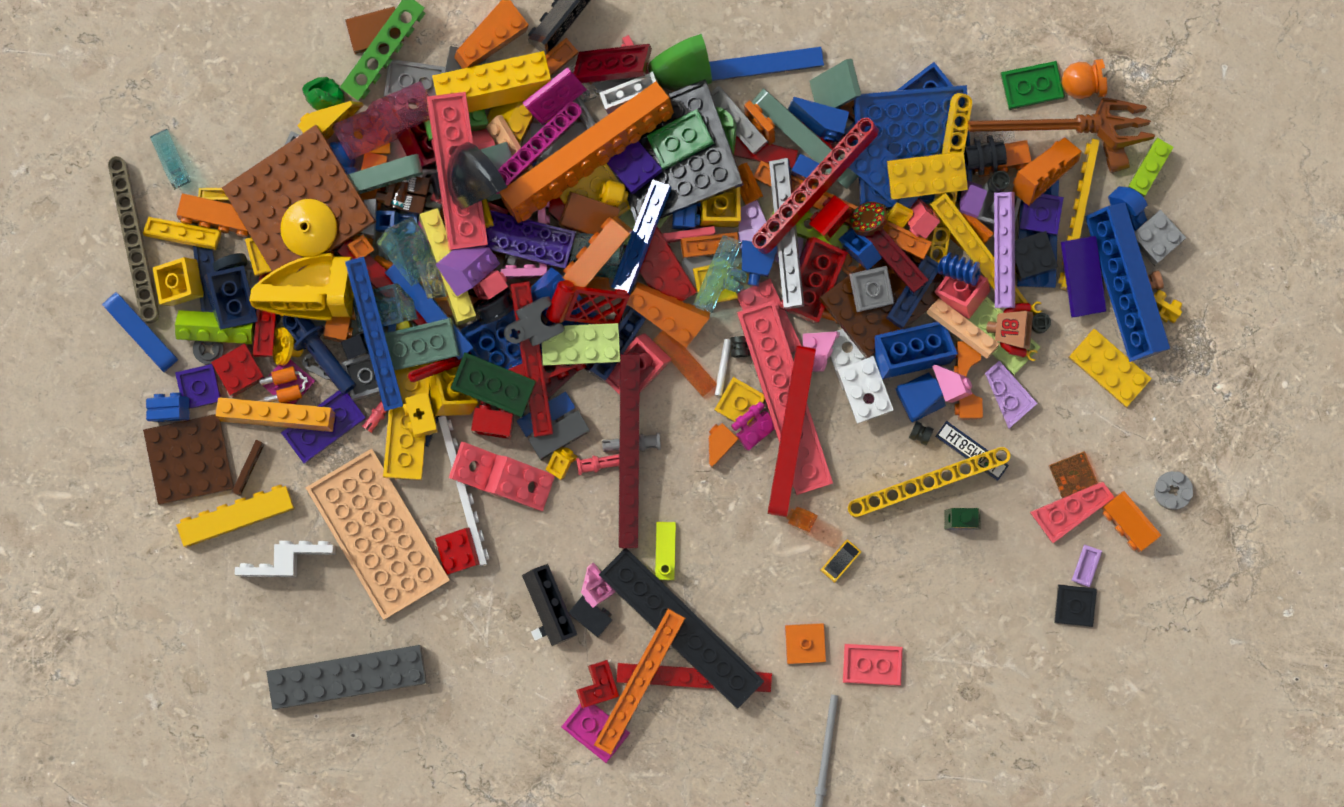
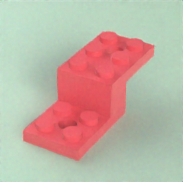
(501, 476)

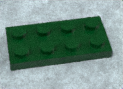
(493, 384)

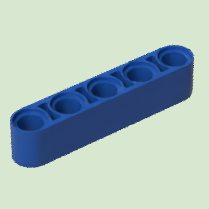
(140, 332)

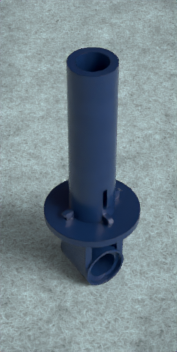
(309, 338)

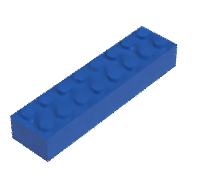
(1127, 282)

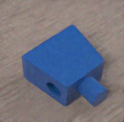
(756, 263)

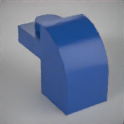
(1135, 204)
(387, 219)

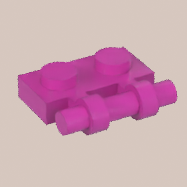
(755, 430)

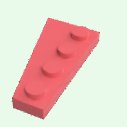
(1066, 513)

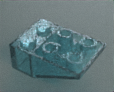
(405, 246)

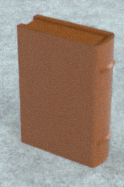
(365, 28)
(586, 214)

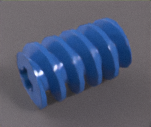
(959, 269)

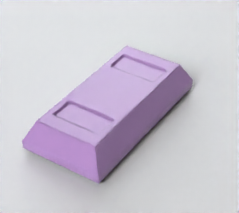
(1086, 565)

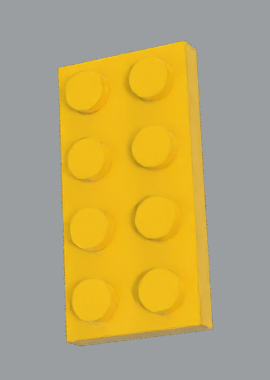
(927, 175)
(1110, 368)

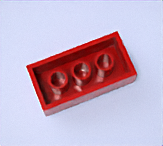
(819, 271)

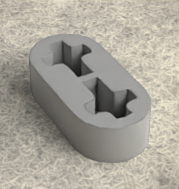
(316, 370)

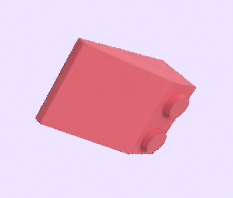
(652, 362)

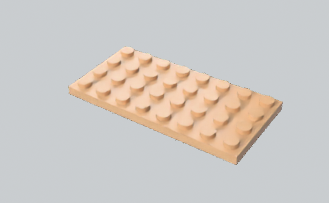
(377, 534)

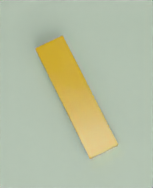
(182, 233)

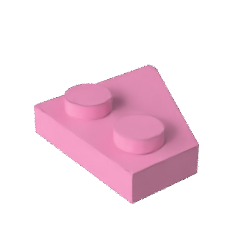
(823, 343)
(594, 587)

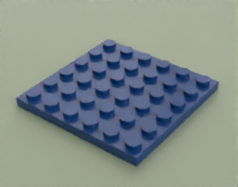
(909, 126)

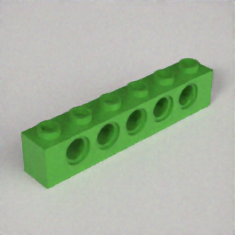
(361, 91)

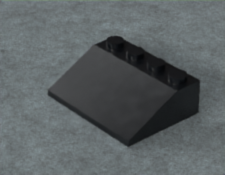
(555, 23)

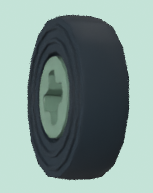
(230, 261)

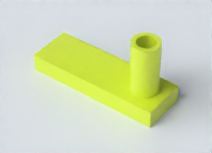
(665, 550)

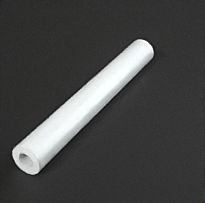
(723, 368)

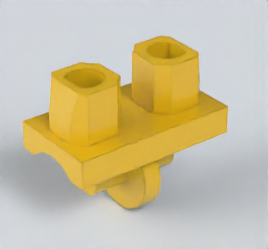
(1167, 311)

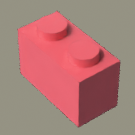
(923, 219)
(490, 285)

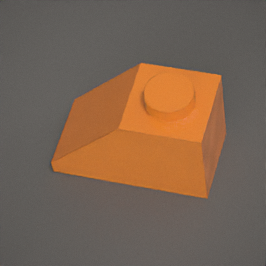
(720, 443)

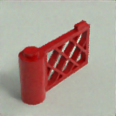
(564, 303)

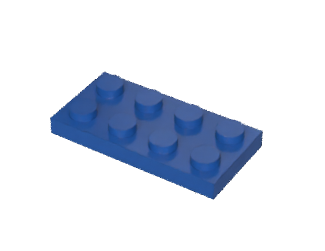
(872, 169)

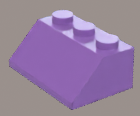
(467, 267)

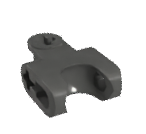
(530, 324)

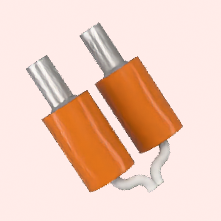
(283, 376)

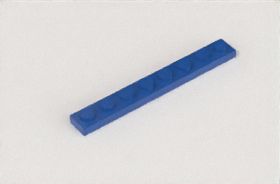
(374, 333)

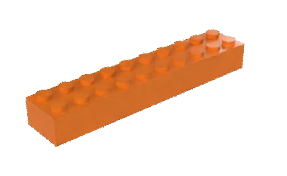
(587, 152)

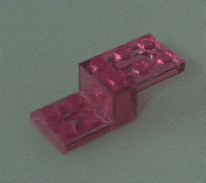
(383, 120)

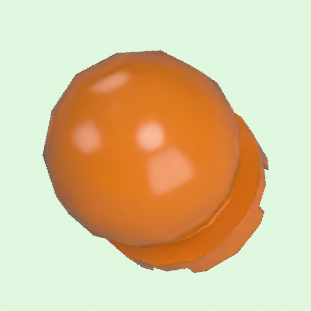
(1083, 80)

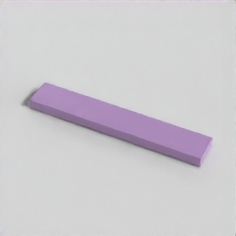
(1004, 249)

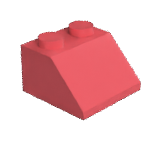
(962, 296)

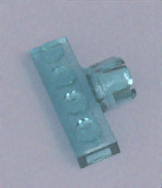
(721, 275)

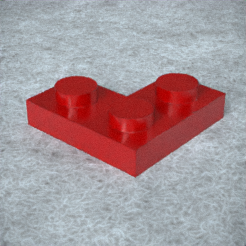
(602, 688)

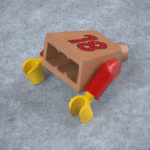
(1014, 329)

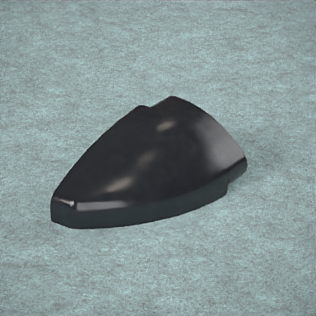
(472, 176)

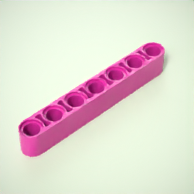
(541, 142)

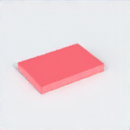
(872, 664)

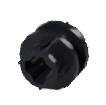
(985, 155)

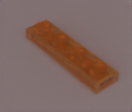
(685, 363)

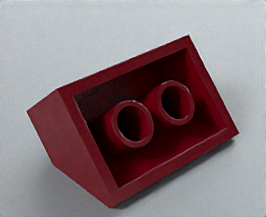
(417, 142)

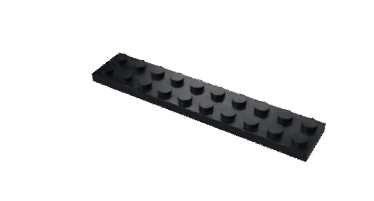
(694, 640)

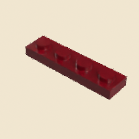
(898, 260)

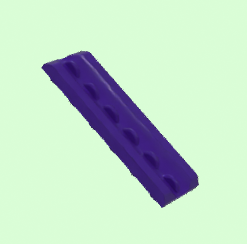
(530, 240)

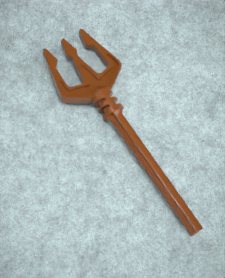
(1100, 123)

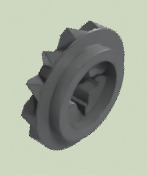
(198, 351)

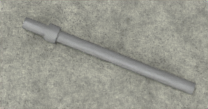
(820, 791)

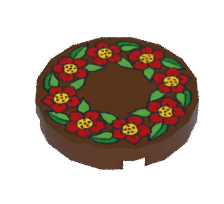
(868, 218)

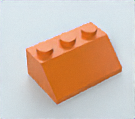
(1130, 522)

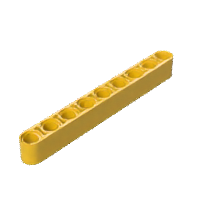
(951, 130)
(935, 475)

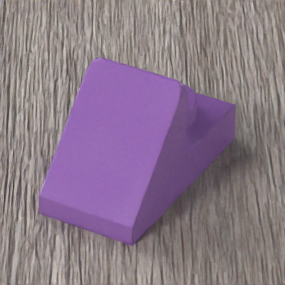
(972, 199)

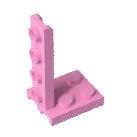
(530, 270)

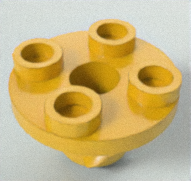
(284, 347)

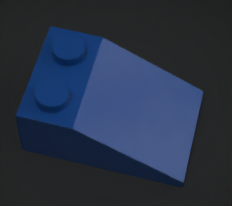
(821, 119)

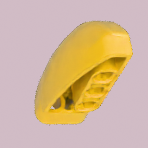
(314, 292)

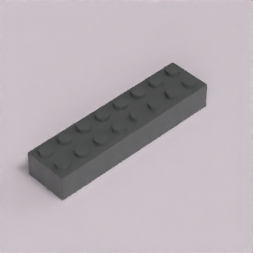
(346, 677)

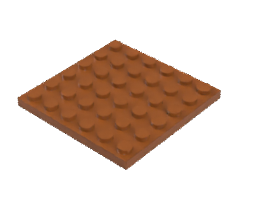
(294, 173)

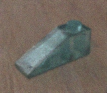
(170, 159)

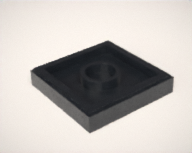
(1075, 605)

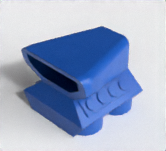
(920, 397)

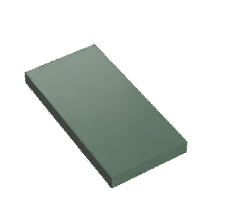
(836, 85)
(422, 344)

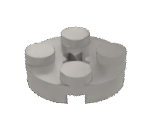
(1184, 492)

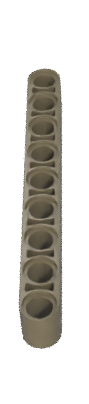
(128, 231)

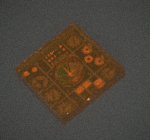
(1073, 474)

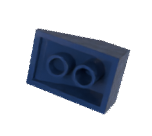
(230, 297)

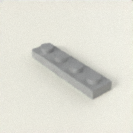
(745, 129)

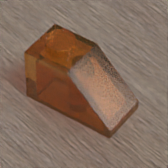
(801, 519)

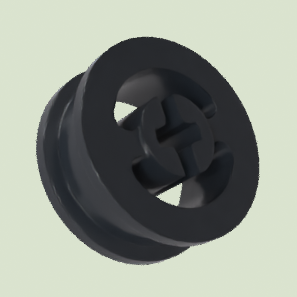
(494, 308)

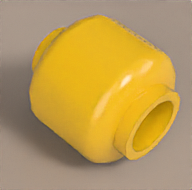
(613, 193)

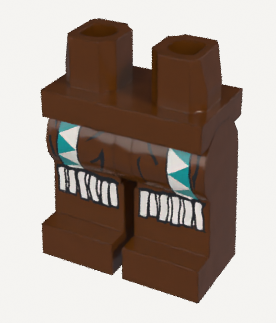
(399, 199)

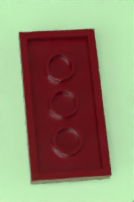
(612, 63)

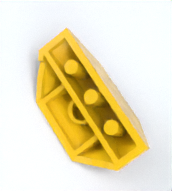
(517, 118)

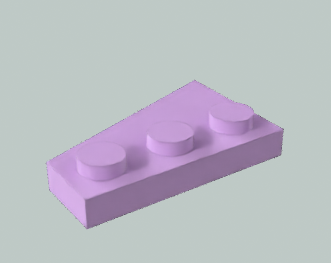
(1009, 393)

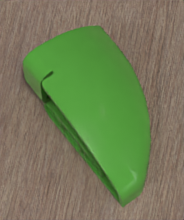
(682, 64)

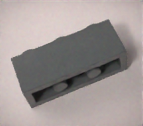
(564, 433)

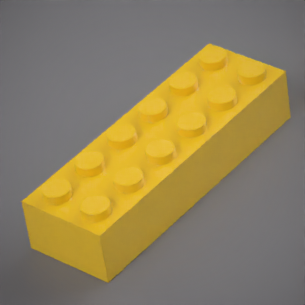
(497, 81)

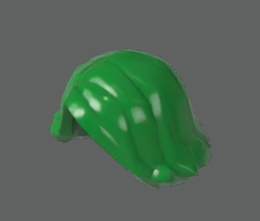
(323, 93)

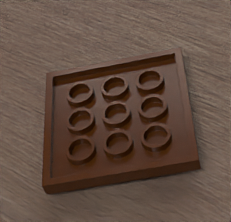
(188, 459)

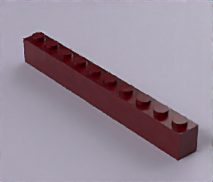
(629, 450)

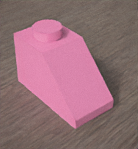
(952, 384)

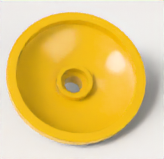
(320, 228)

